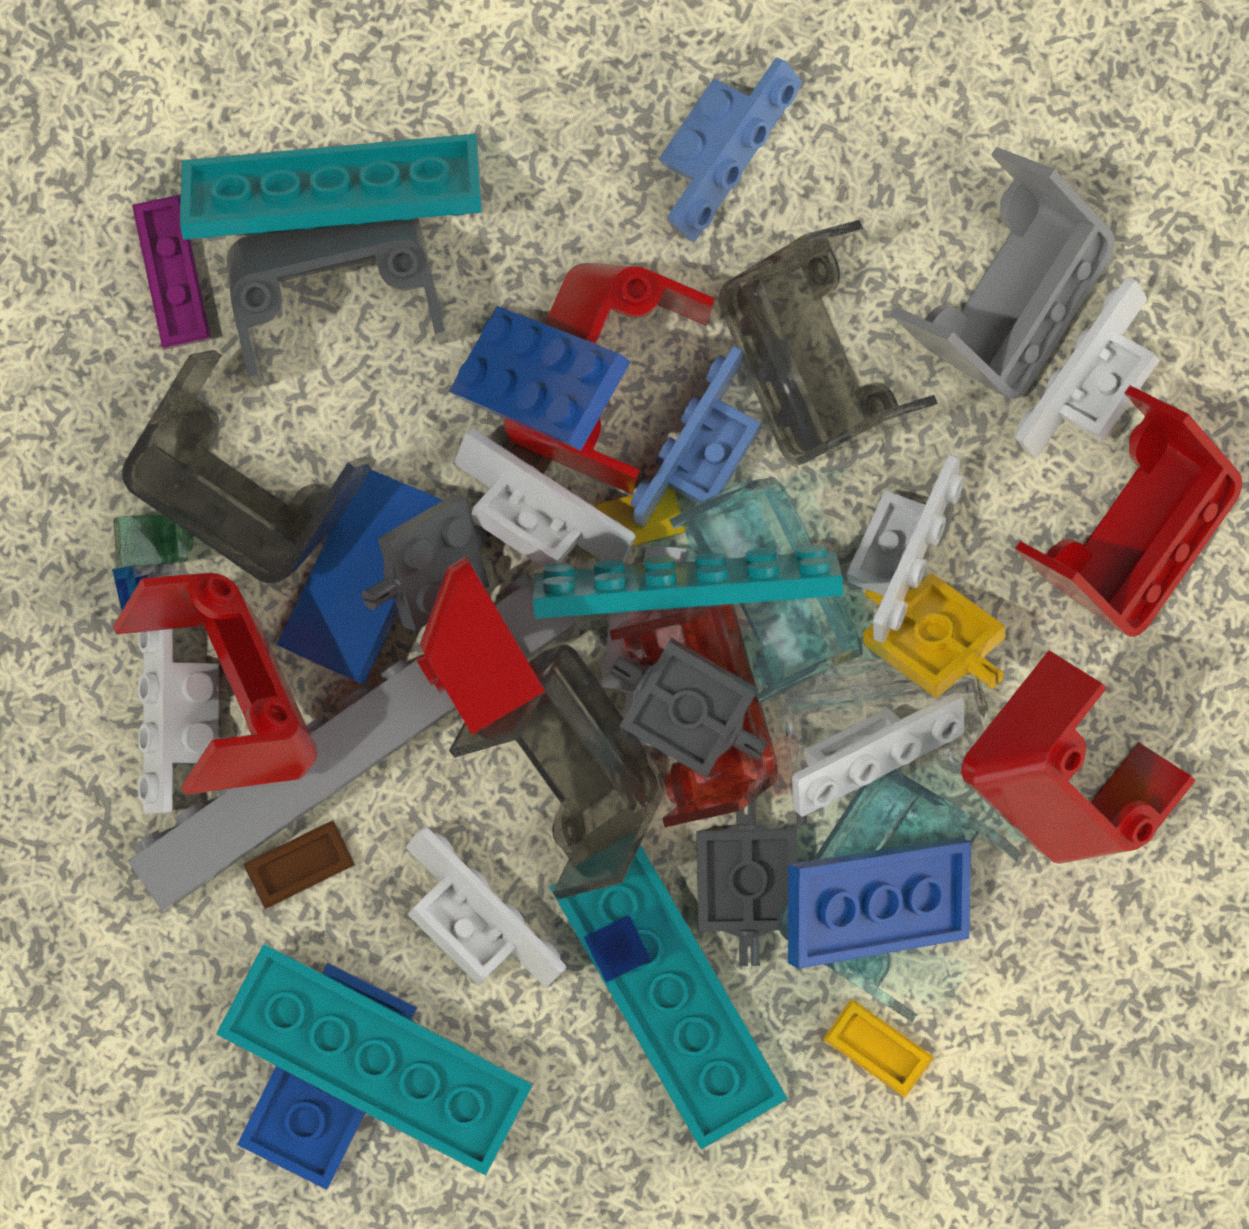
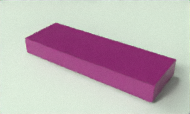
(171, 273)

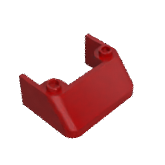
(582, 310)
(1153, 525)
(474, 652)
(279, 738)
(1032, 753)

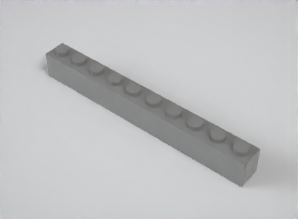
(346, 746)

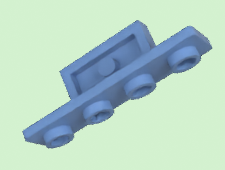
(721, 140)
(706, 449)

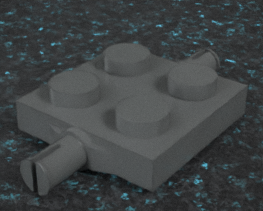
(419, 555)
(688, 707)
(743, 880)

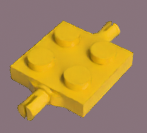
(940, 638)

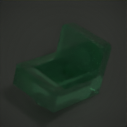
(150, 541)

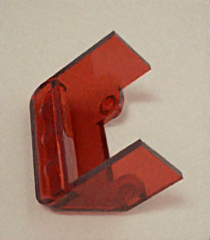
(735, 775)

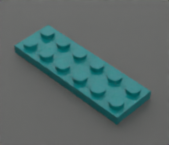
(330, 186)
(672, 584)
(679, 1008)
(374, 1059)

